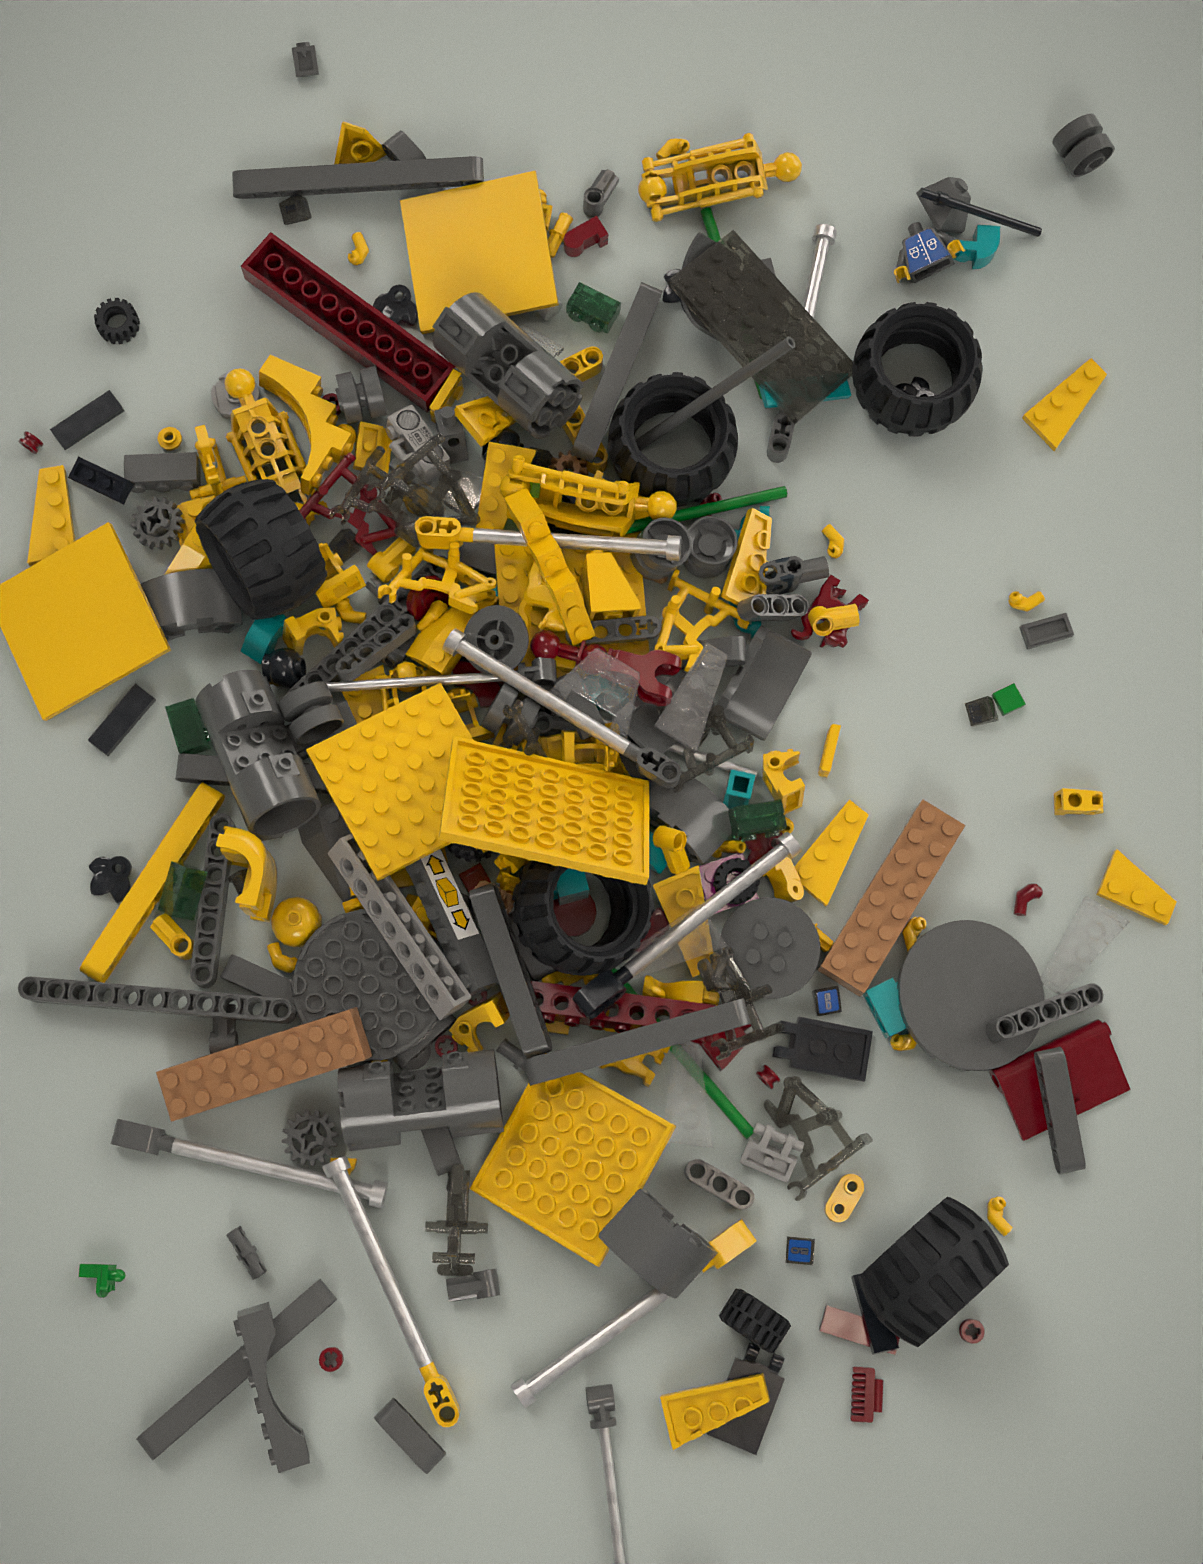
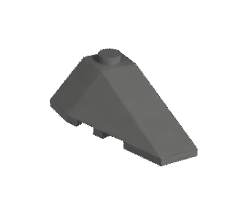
(319, 837)

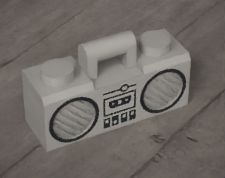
(411, 433)

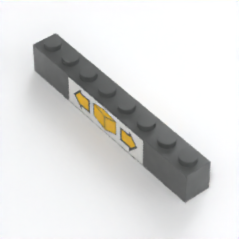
(453, 922)

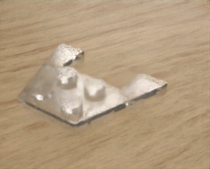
(606, 684)

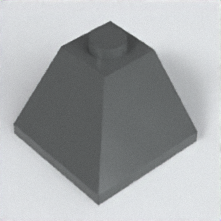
(948, 218)

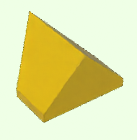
(357, 146)

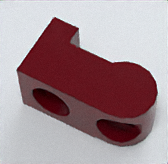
(585, 236)

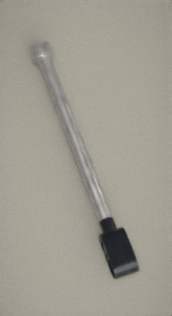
(610, 987)

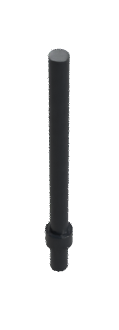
(942, 199)

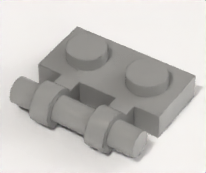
(768, 1158)

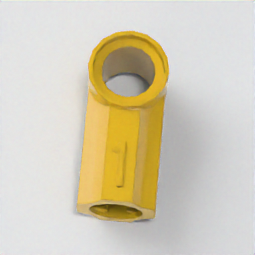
(387, 563)
(836, 618)
(672, 844)
(172, 935)

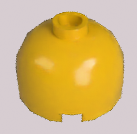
(295, 921)

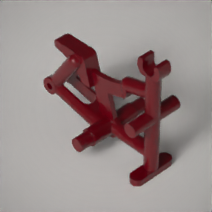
(356, 518)

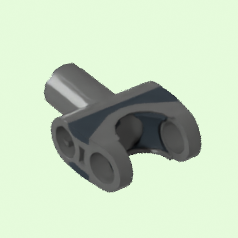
(791, 572)

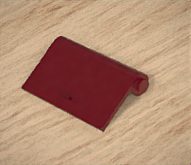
(1092, 1071)

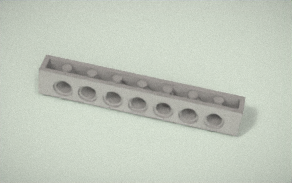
(401, 930)

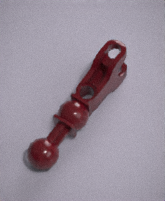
(655, 663)

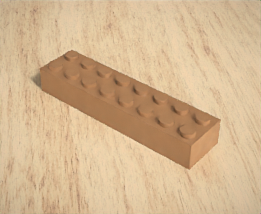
(891, 898)
(264, 1064)

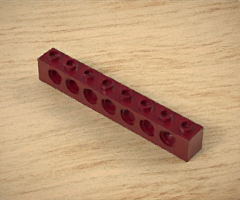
(627, 1005)

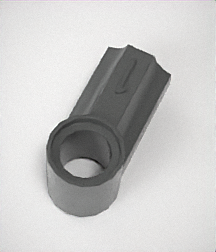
(599, 192)
(555, 724)
(224, 1033)
(479, 1285)

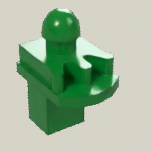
(105, 1274)

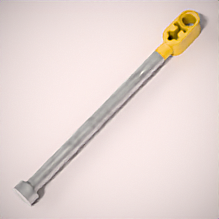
(447, 530)
(338, 1170)
(727, 1244)

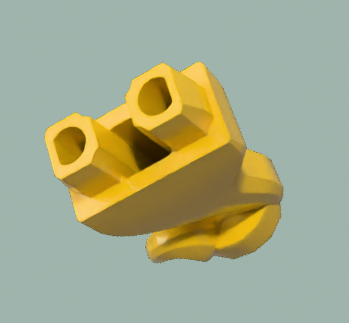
(681, 990)

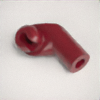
(1025, 895)

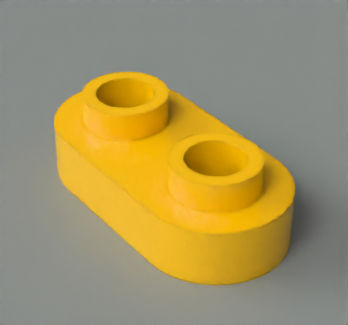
(844, 1197)

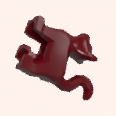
(828, 598)

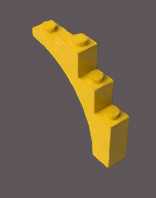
(303, 395)
(551, 564)

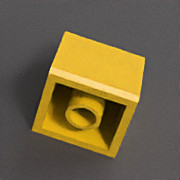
(606, 588)

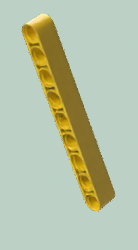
(150, 884)

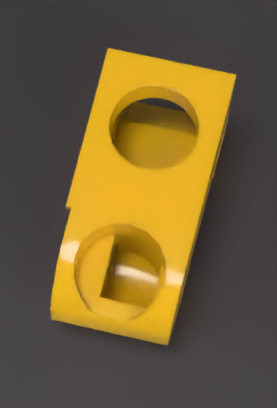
(1078, 802)
(785, 881)

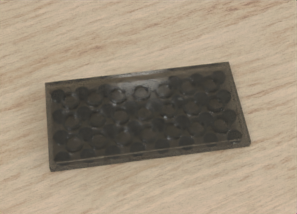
(754, 312)

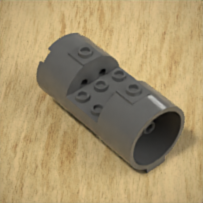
(507, 364)
(257, 754)
(384, 1103)

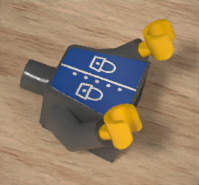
(925, 253)

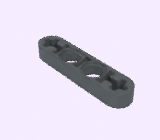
(403, 626)
(615, 637)

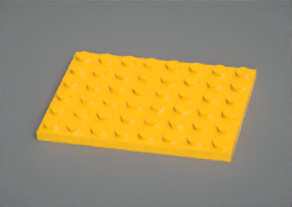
(546, 811)

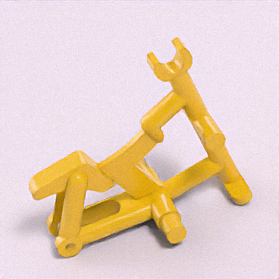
(215, 477)
(454, 572)
(691, 647)

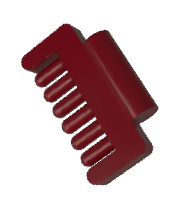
(872, 1394)

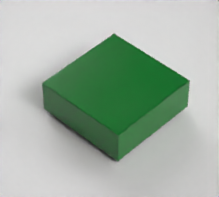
(1008, 699)

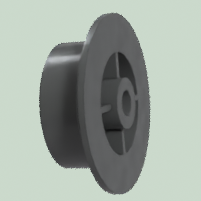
(499, 624)

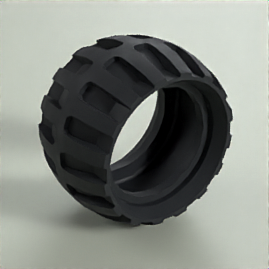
(934, 329)
(669, 395)
(261, 548)
(551, 946)
(932, 1271)

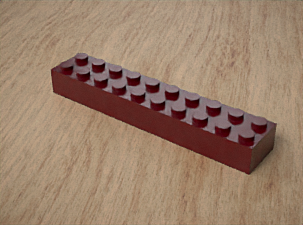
(347, 320)

